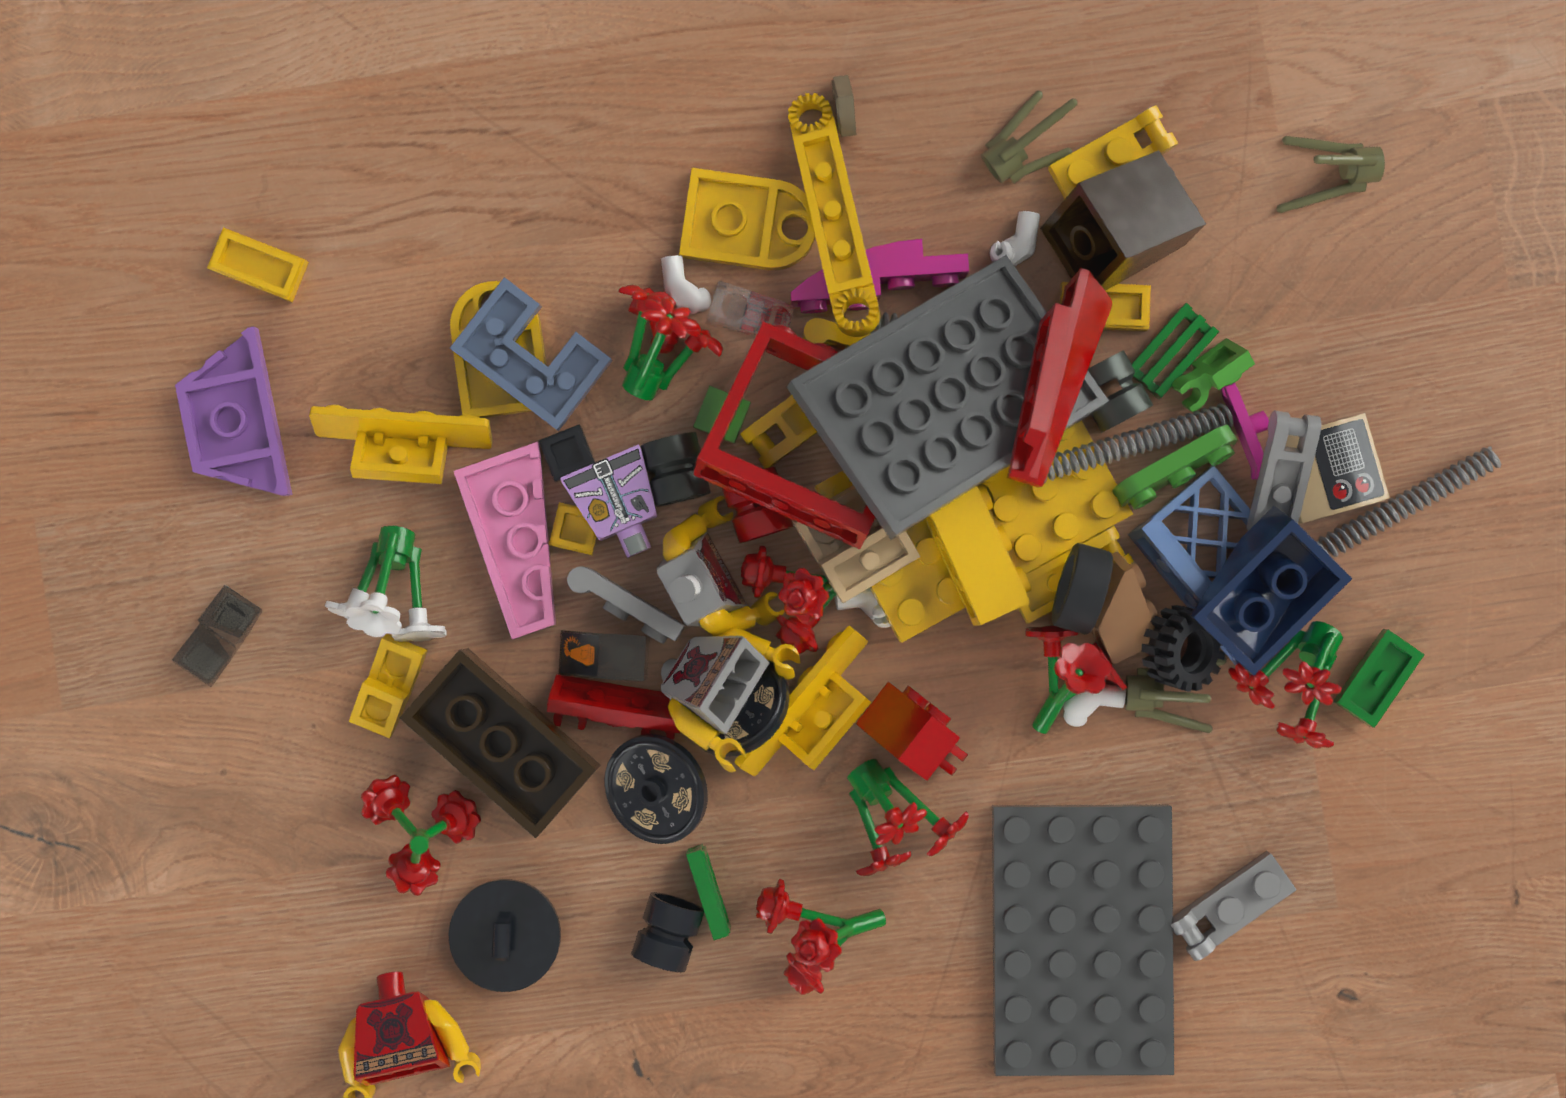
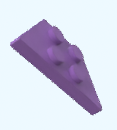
(233, 418)

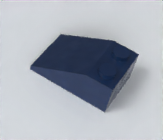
(1268, 590)

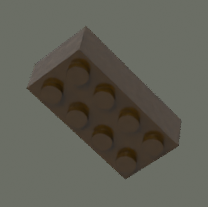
(500, 741)

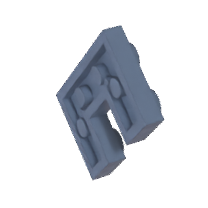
(491, 348)

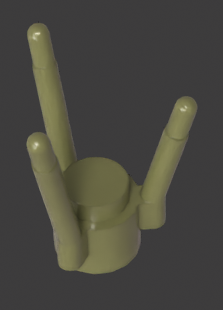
(1006, 157)
(1356, 164)
(1145, 693)

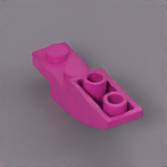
(892, 264)

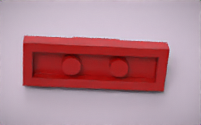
(610, 705)

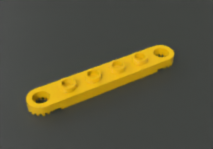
(833, 215)

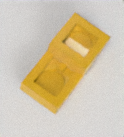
(388, 686)

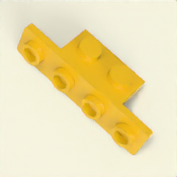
(400, 443)
(818, 708)

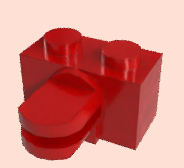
(911, 732)

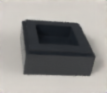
(566, 452)

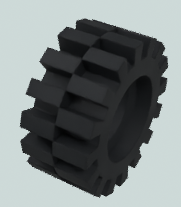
(1166, 646)

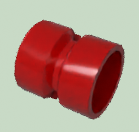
(753, 521)

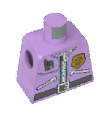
(615, 498)

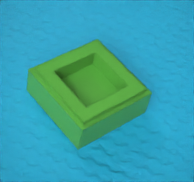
(710, 409)

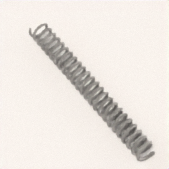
(1117, 451)
(1433, 494)

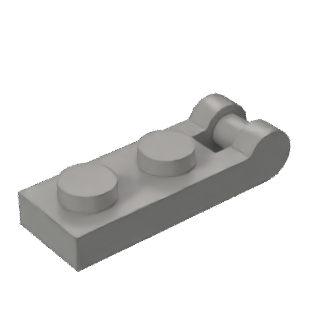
(1285, 469)
(624, 603)
(1232, 905)

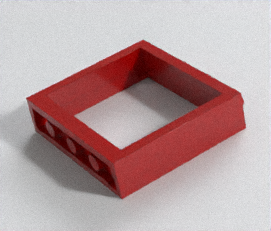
(765, 486)

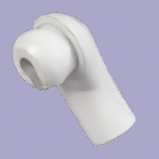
(1022, 244)
(680, 289)
(868, 604)
(1084, 704)

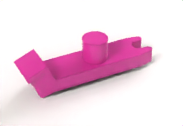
(1246, 427)

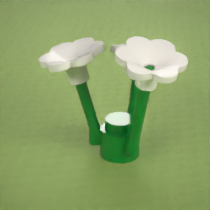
(372, 616)

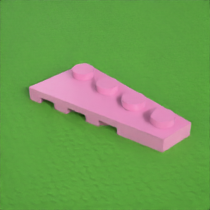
(510, 525)

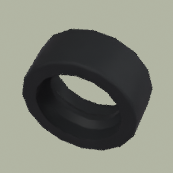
(1082, 588)

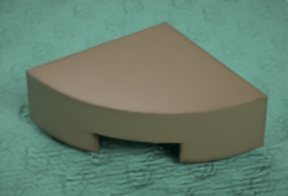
(844, 105)

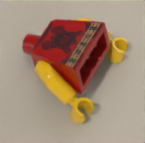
(400, 1039)

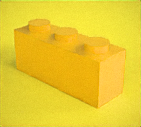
(979, 557)

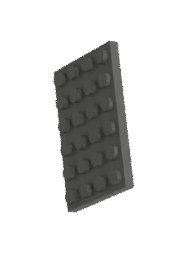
(933, 396)
(1082, 940)

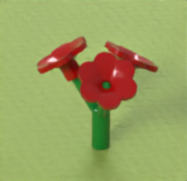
(1080, 666)

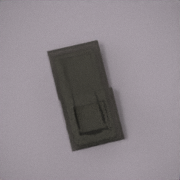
(217, 636)

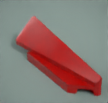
(1057, 371)

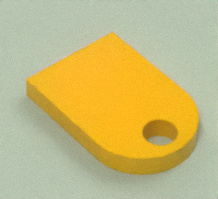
(741, 221)
(476, 391)

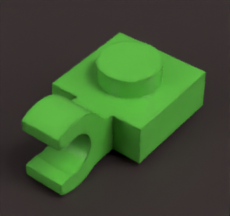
(1215, 368)

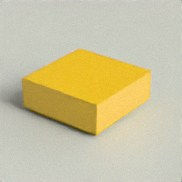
(572, 530)

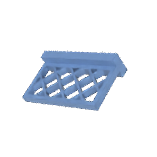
(1170, 557)

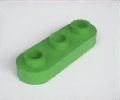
(1176, 467)

